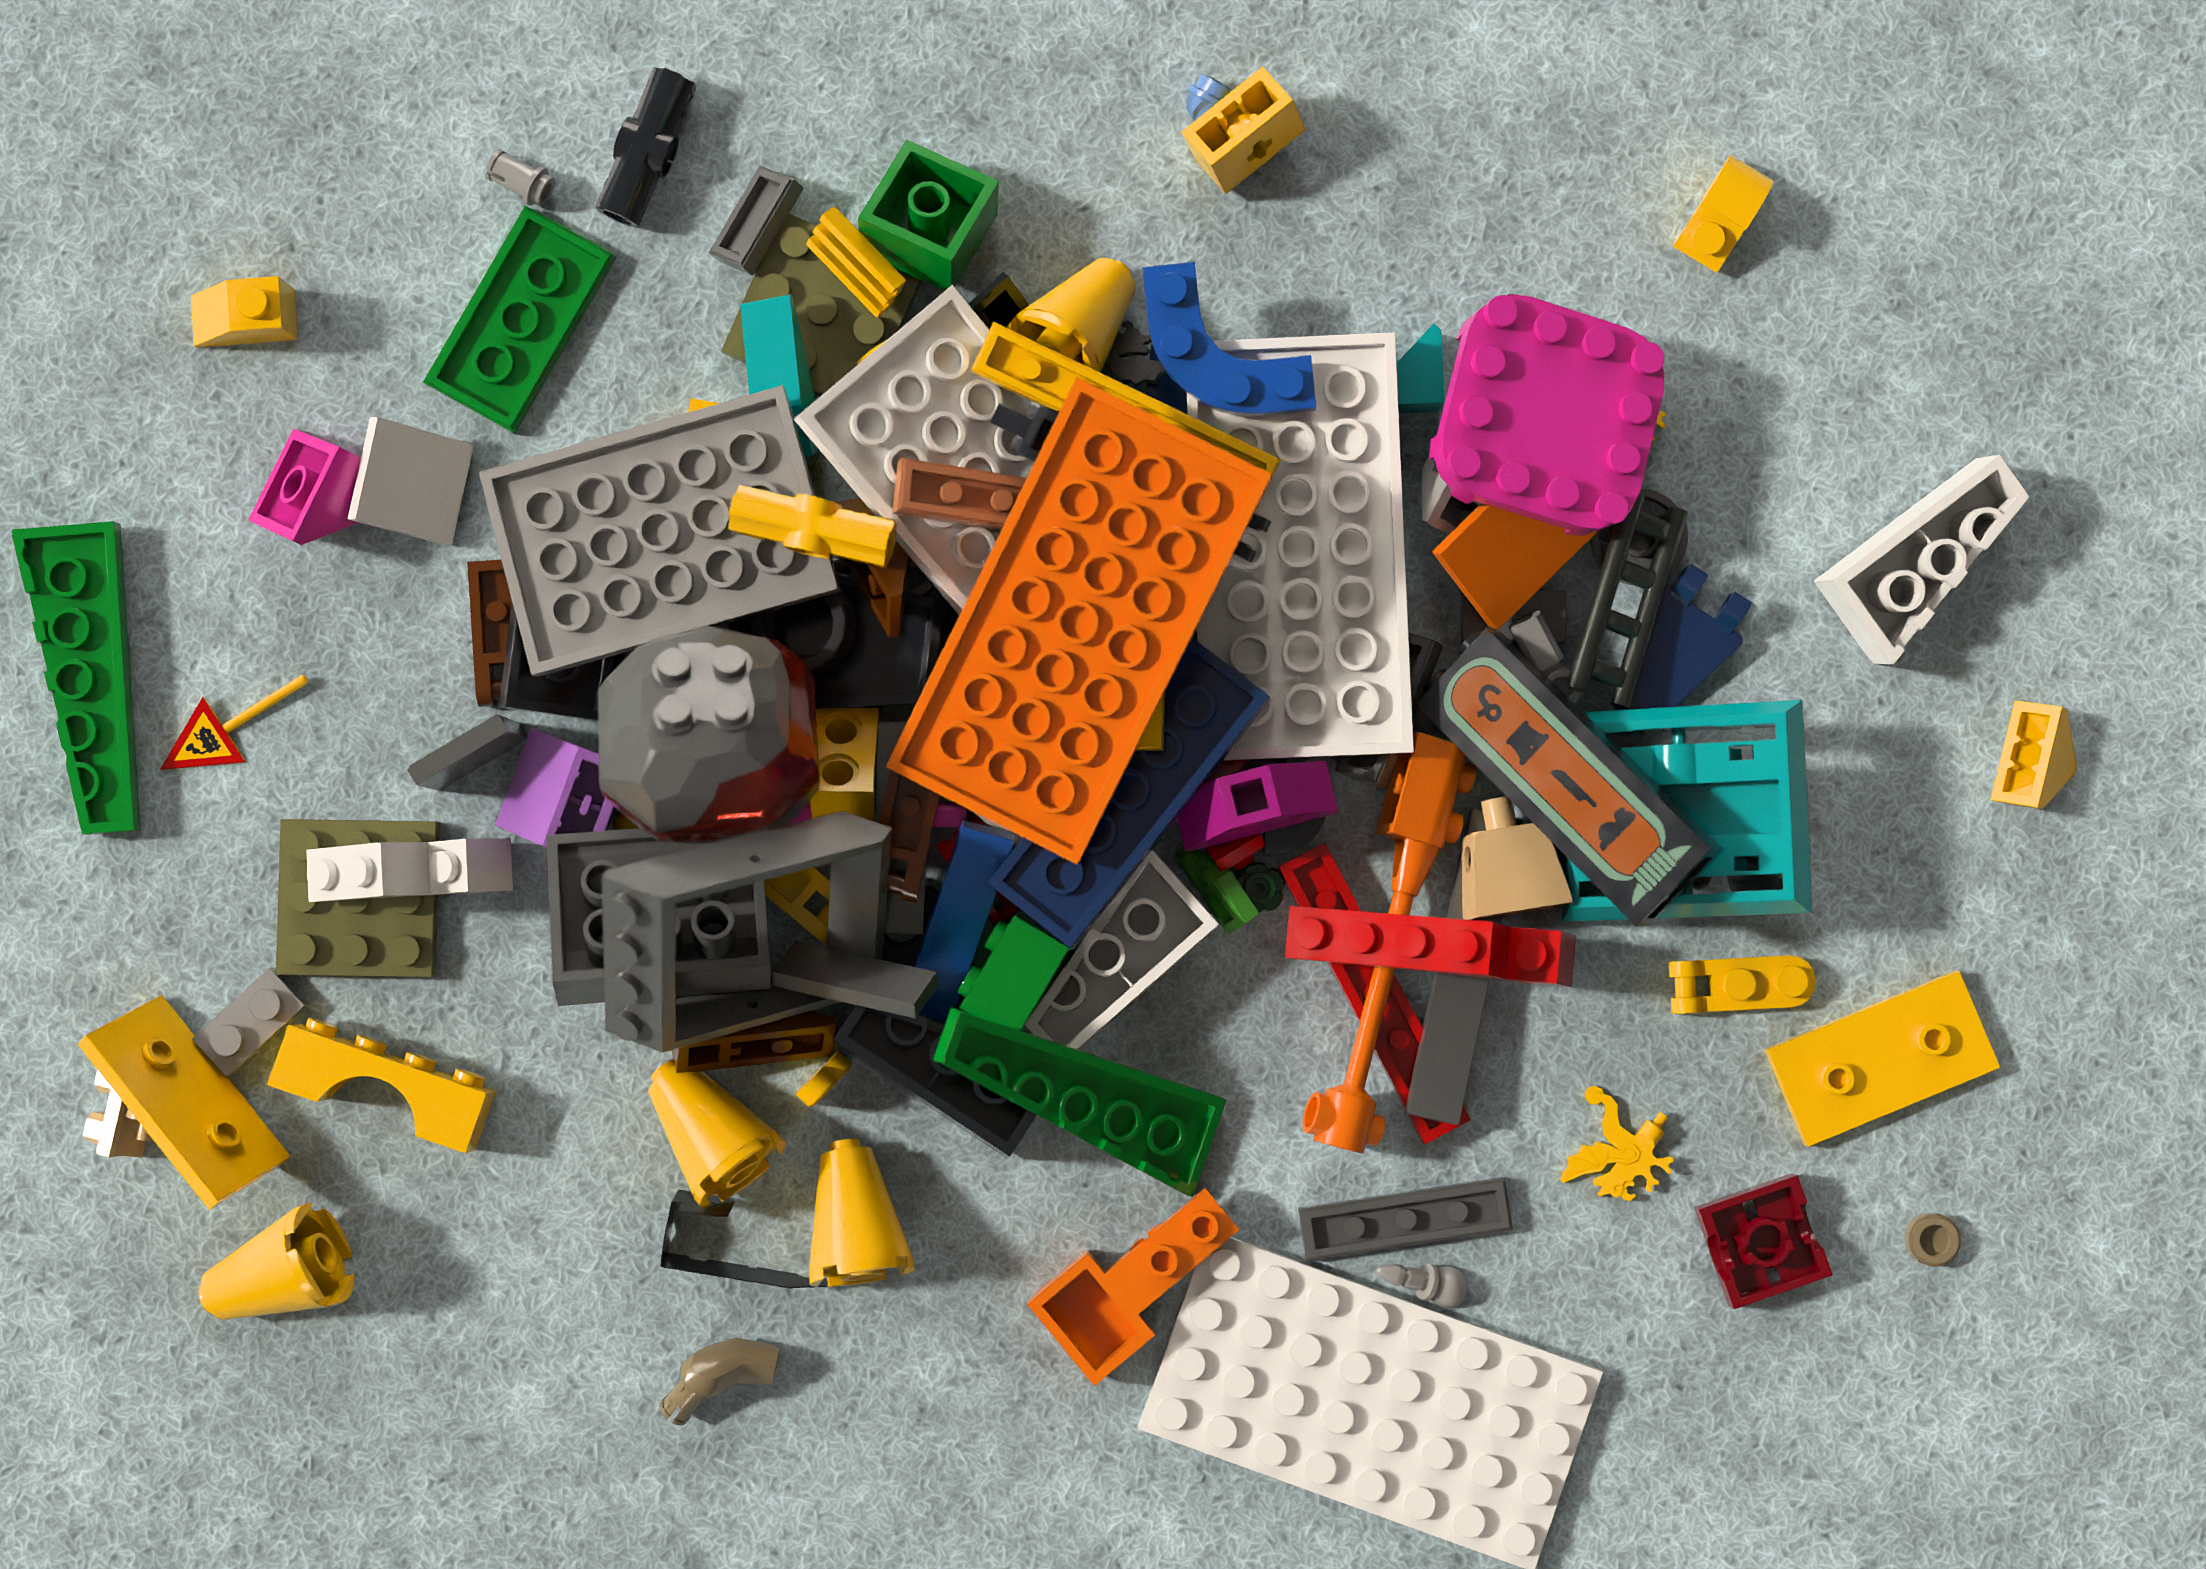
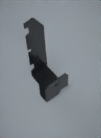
(721, 1268)

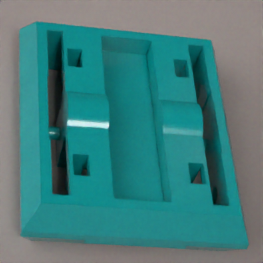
(1740, 803)

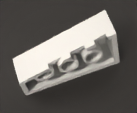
(1911, 564)
(1122, 955)

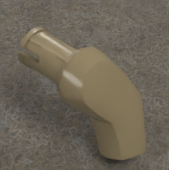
(716, 1370)

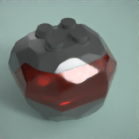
(709, 736)

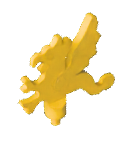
(1631, 1156)

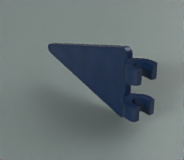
(1684, 646)

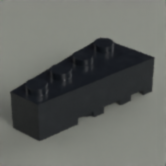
(904, 1054)

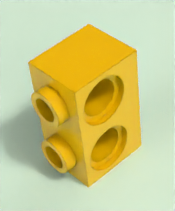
(847, 761)

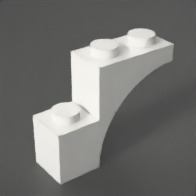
(409, 869)

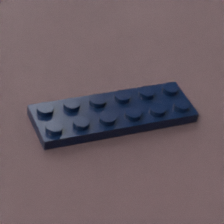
(1203, 720)

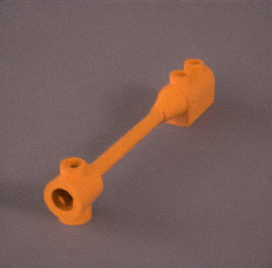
(1420, 820)

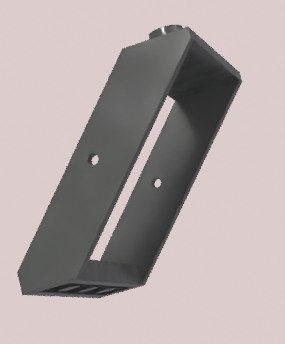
(642, 924)

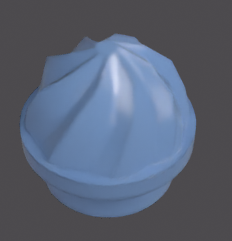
(1205, 95)

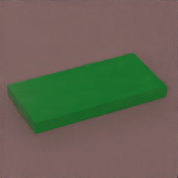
(519, 319)

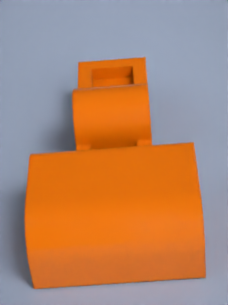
(1099, 1311)

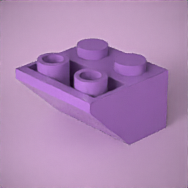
(554, 790)

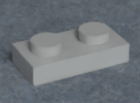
(250, 1022)

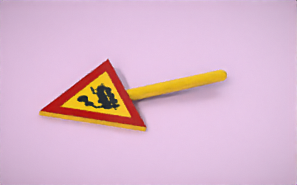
(207, 740)

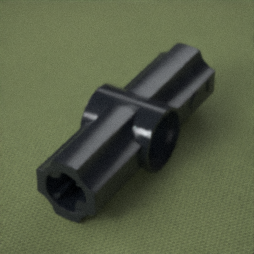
(645, 147)

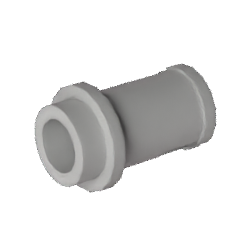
(528, 182)

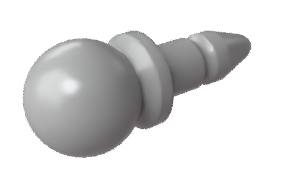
(1442, 1285)

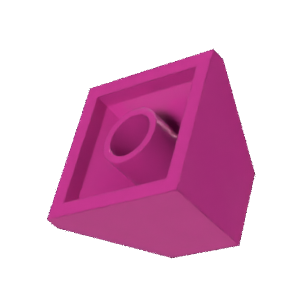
(308, 490)

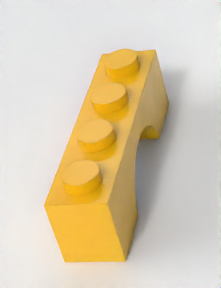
(444, 1106)

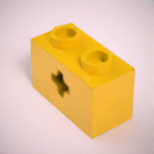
(1244, 130)

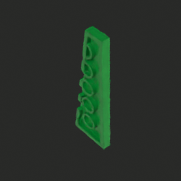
(1117, 1108)

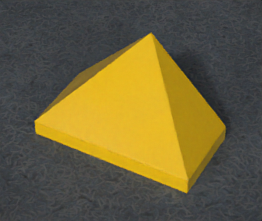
(2035, 756)

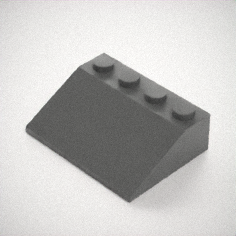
(718, 935)

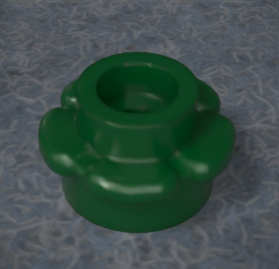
(1272, 881)

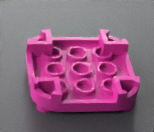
(1549, 414)

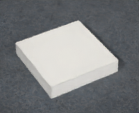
(410, 481)

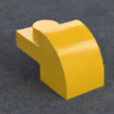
(1724, 213)

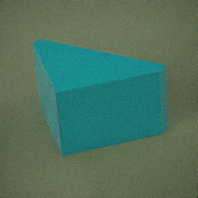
(1421, 375)

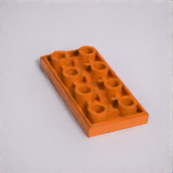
(1504, 559)

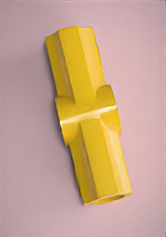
(812, 526)

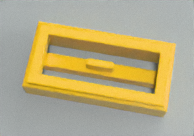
(855, 262)

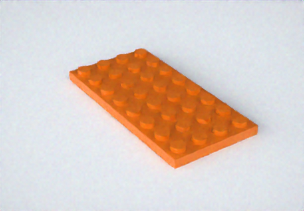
(1078, 620)

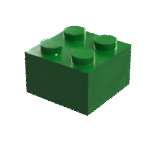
(929, 215)
(1014, 974)

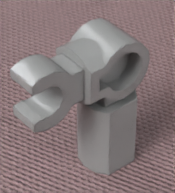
(1540, 646)

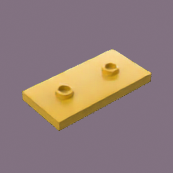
(1882, 1058)
(184, 1101)

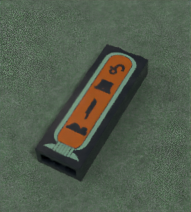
(1567, 776)

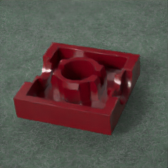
(1774, 1239)

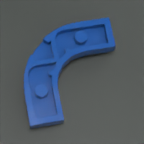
(1203, 369)

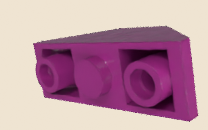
(1257, 803)

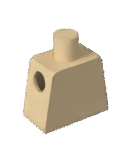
(1509, 867)

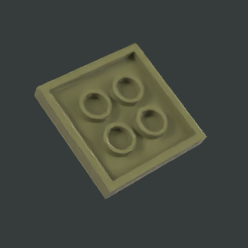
(831, 318)
(358, 934)

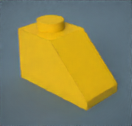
(244, 312)

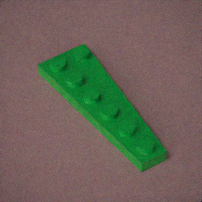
(83, 632)

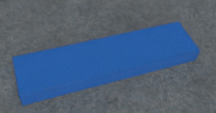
(960, 912)

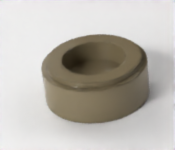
(1932, 1239)

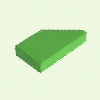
(1218, 889)

